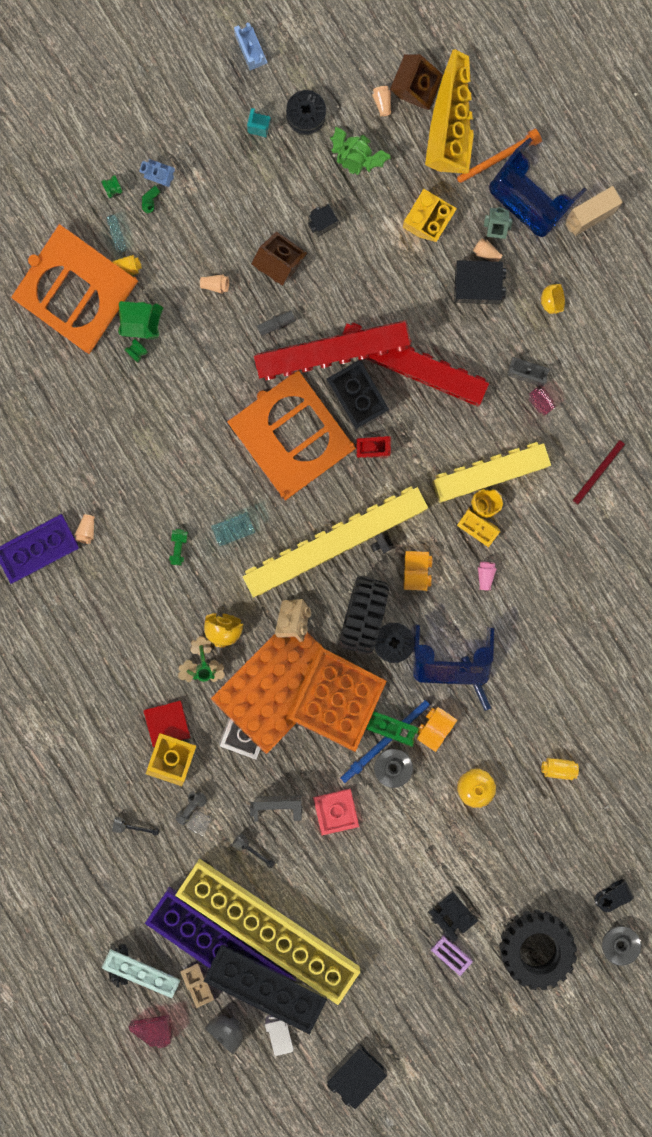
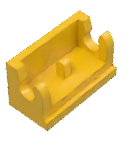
(478, 527)

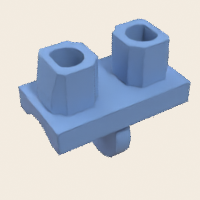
(157, 172)

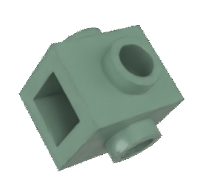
(498, 223)

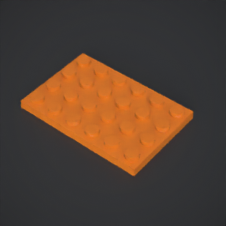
(266, 688)

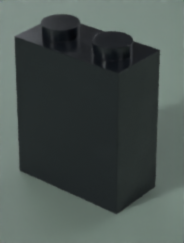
(479, 282)
(356, 1076)

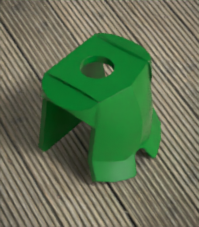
(139, 319)

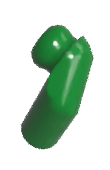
(148, 199)

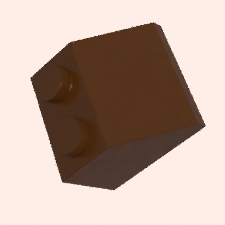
(416, 81)
(278, 258)

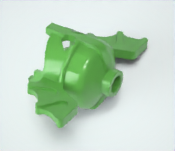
(356, 152)

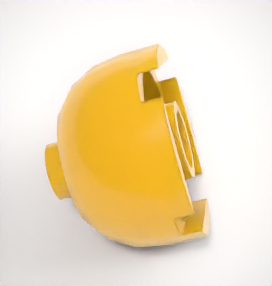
(222, 630)
(476, 788)

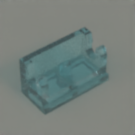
(233, 529)

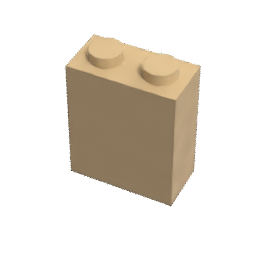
(593, 211)

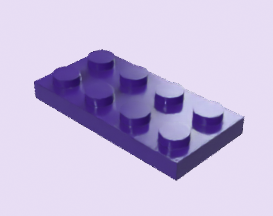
(37, 549)

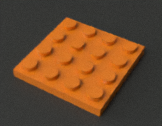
(336, 699)

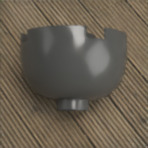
(226, 1031)

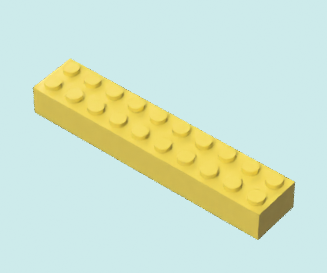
(335, 542)
(268, 931)

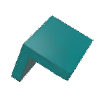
(258, 123)

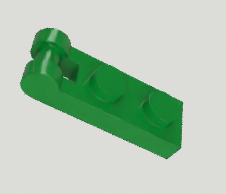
(391, 728)

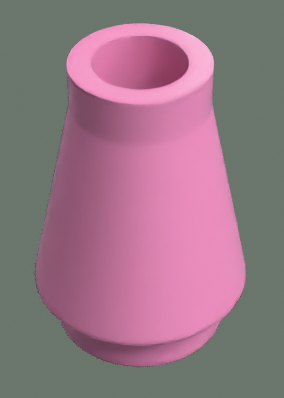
(486, 575)

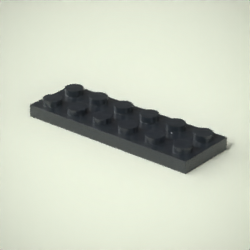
(265, 989)

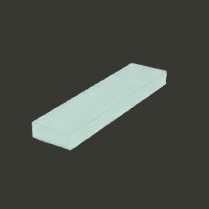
(140, 973)

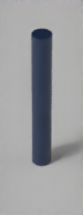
(479, 690)

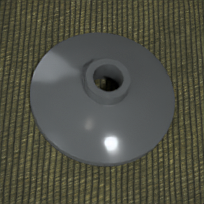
(393, 778)
(625, 954)

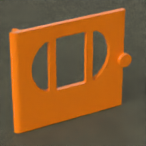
(102, 274)
(278, 464)

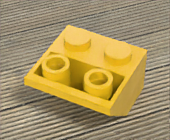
(428, 216)

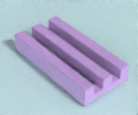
(439, 943)

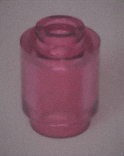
(541, 401)

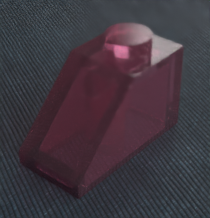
(153, 1030)

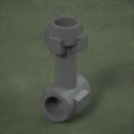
(194, 799)

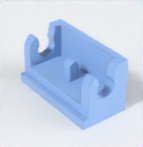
(250, 46)

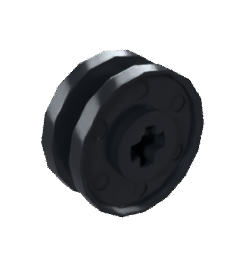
(302, 102)
(402, 650)

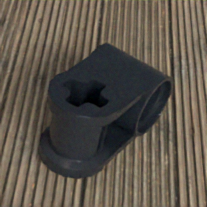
(616, 895)

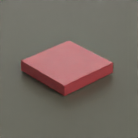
(336, 811)

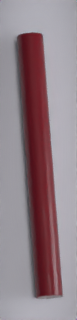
(598, 472)

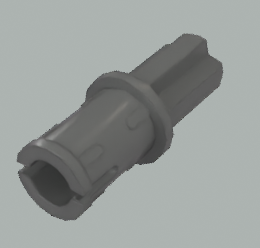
(276, 323)

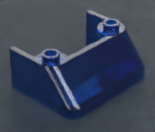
(526, 199)
(430, 671)

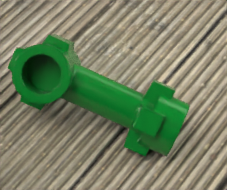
(178, 536)

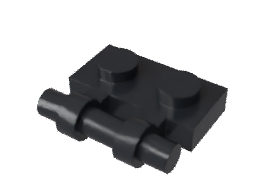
(457, 912)

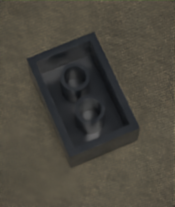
(357, 395)

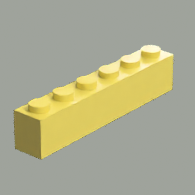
(491, 473)

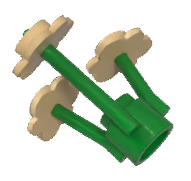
(202, 671)

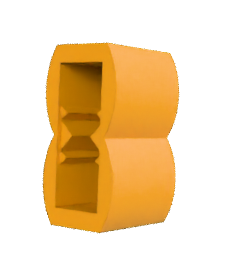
(416, 570)
(436, 728)

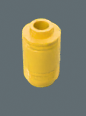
(129, 264)
(560, 769)

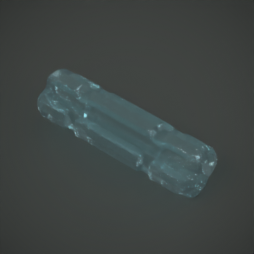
(116, 233)

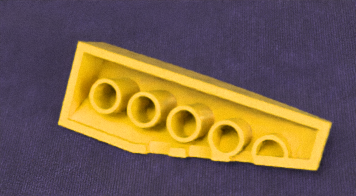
(450, 131)

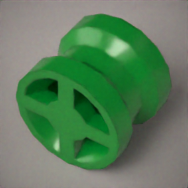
(112, 186)
(136, 351)

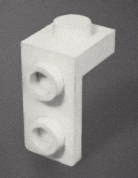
(279, 1035)

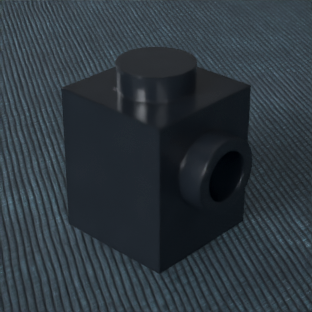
(322, 220)

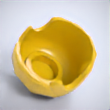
(553, 299)
(487, 503)

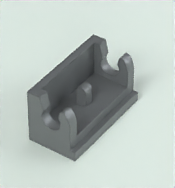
(528, 372)

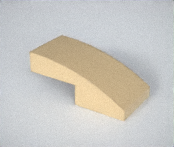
(194, 982)

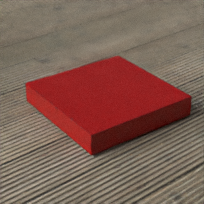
(167, 720)

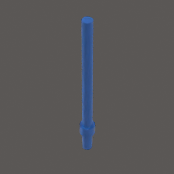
(358, 766)

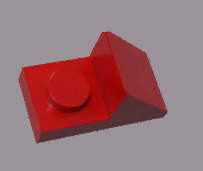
(374, 447)

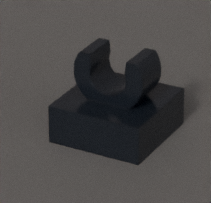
(383, 543)

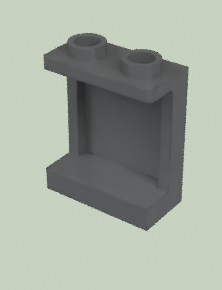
(276, 803)

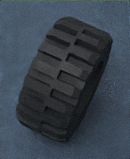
(364, 615)
(555, 968)

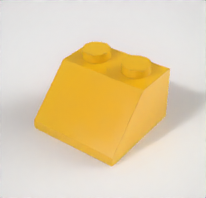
(170, 759)

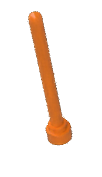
(533, 134)

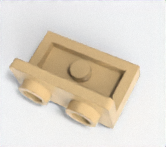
(293, 619)

